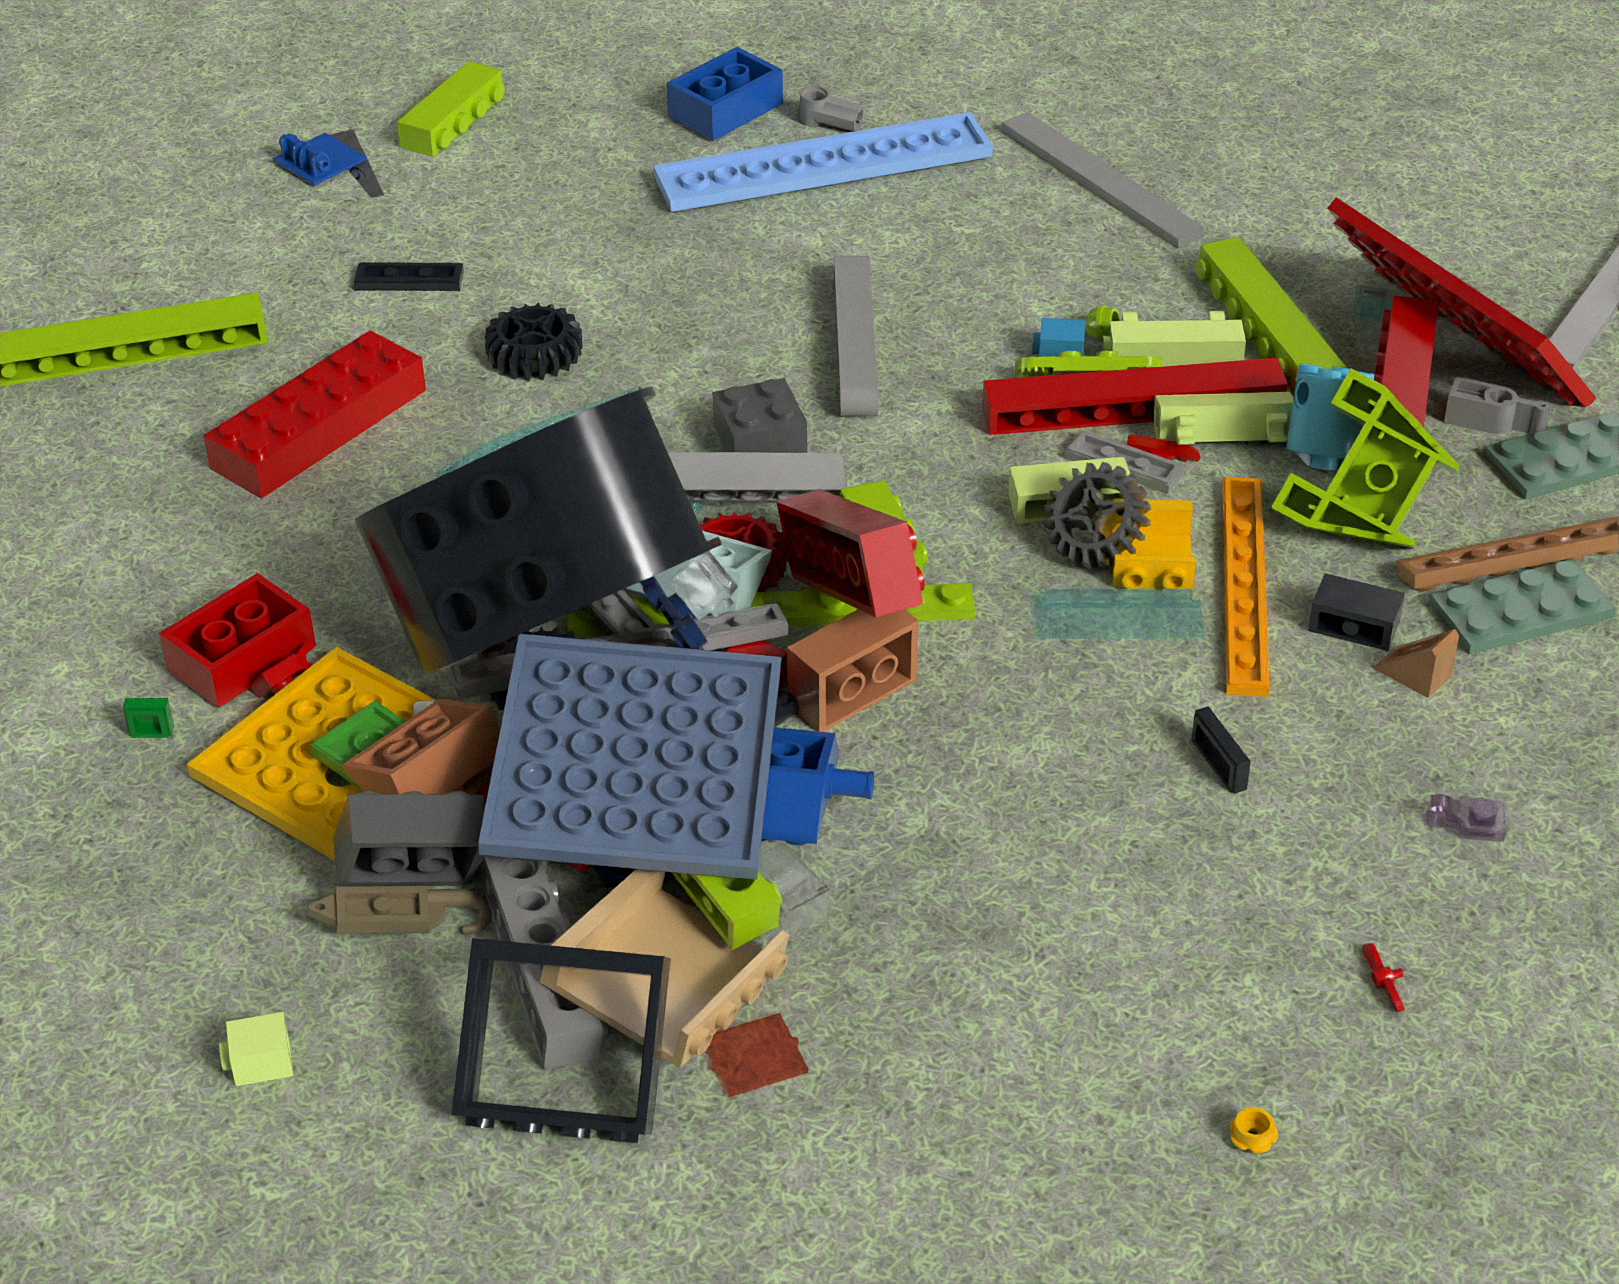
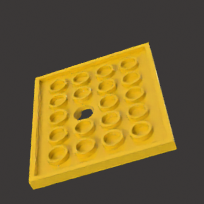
(268, 755)

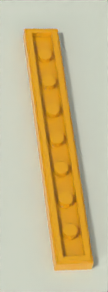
(1244, 588)

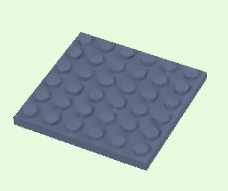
(633, 757)

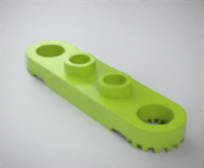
(1072, 362)

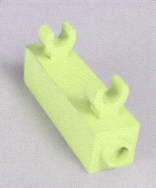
(1178, 341)
(1223, 417)

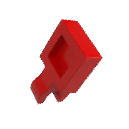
(282, 673)

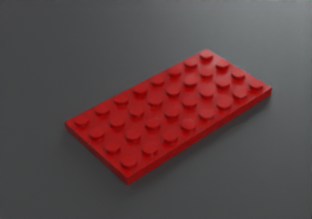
(1462, 304)

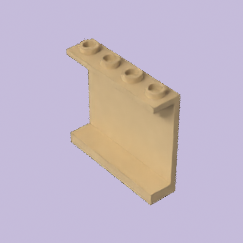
(705, 974)

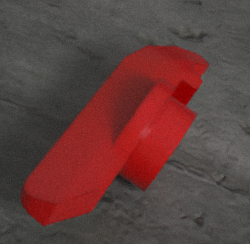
(1164, 448)

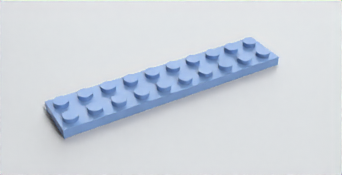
(821, 161)

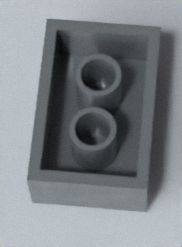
(408, 839)

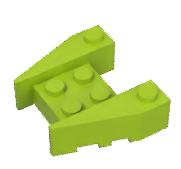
(1378, 474)

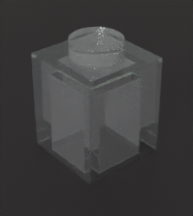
(704, 586)

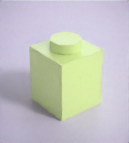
(257, 1049)

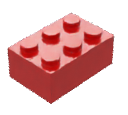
(236, 639)

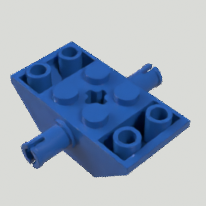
(802, 782)

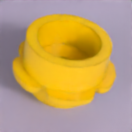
(1254, 1120)

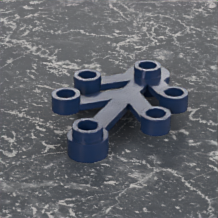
(679, 616)

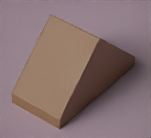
(1422, 663)

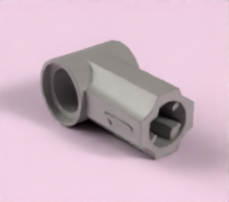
(821, 109)

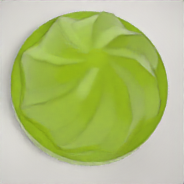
(1098, 320)

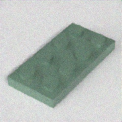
(1559, 456)
(1522, 606)

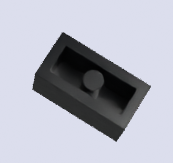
(1356, 612)

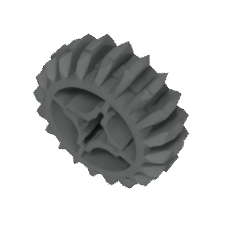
(1067, 516)

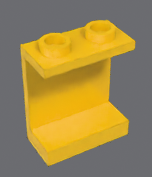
(1164, 556)

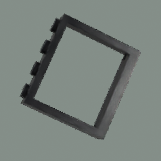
(473, 1032)

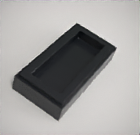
(1220, 750)

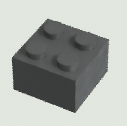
(760, 418)

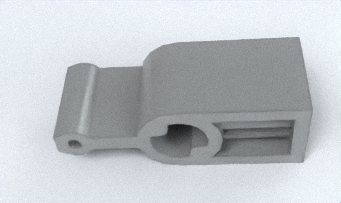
(1493, 408)

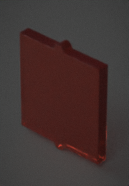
(756, 1055)

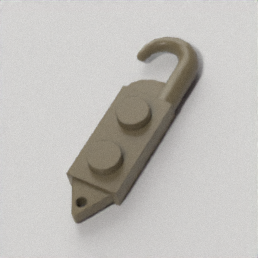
(395, 909)

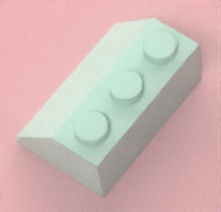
(740, 560)

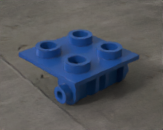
(316, 158)

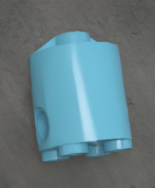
(1316, 430)

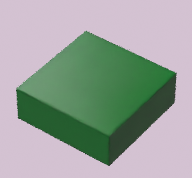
(148, 717)

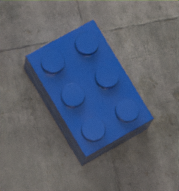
(725, 93)

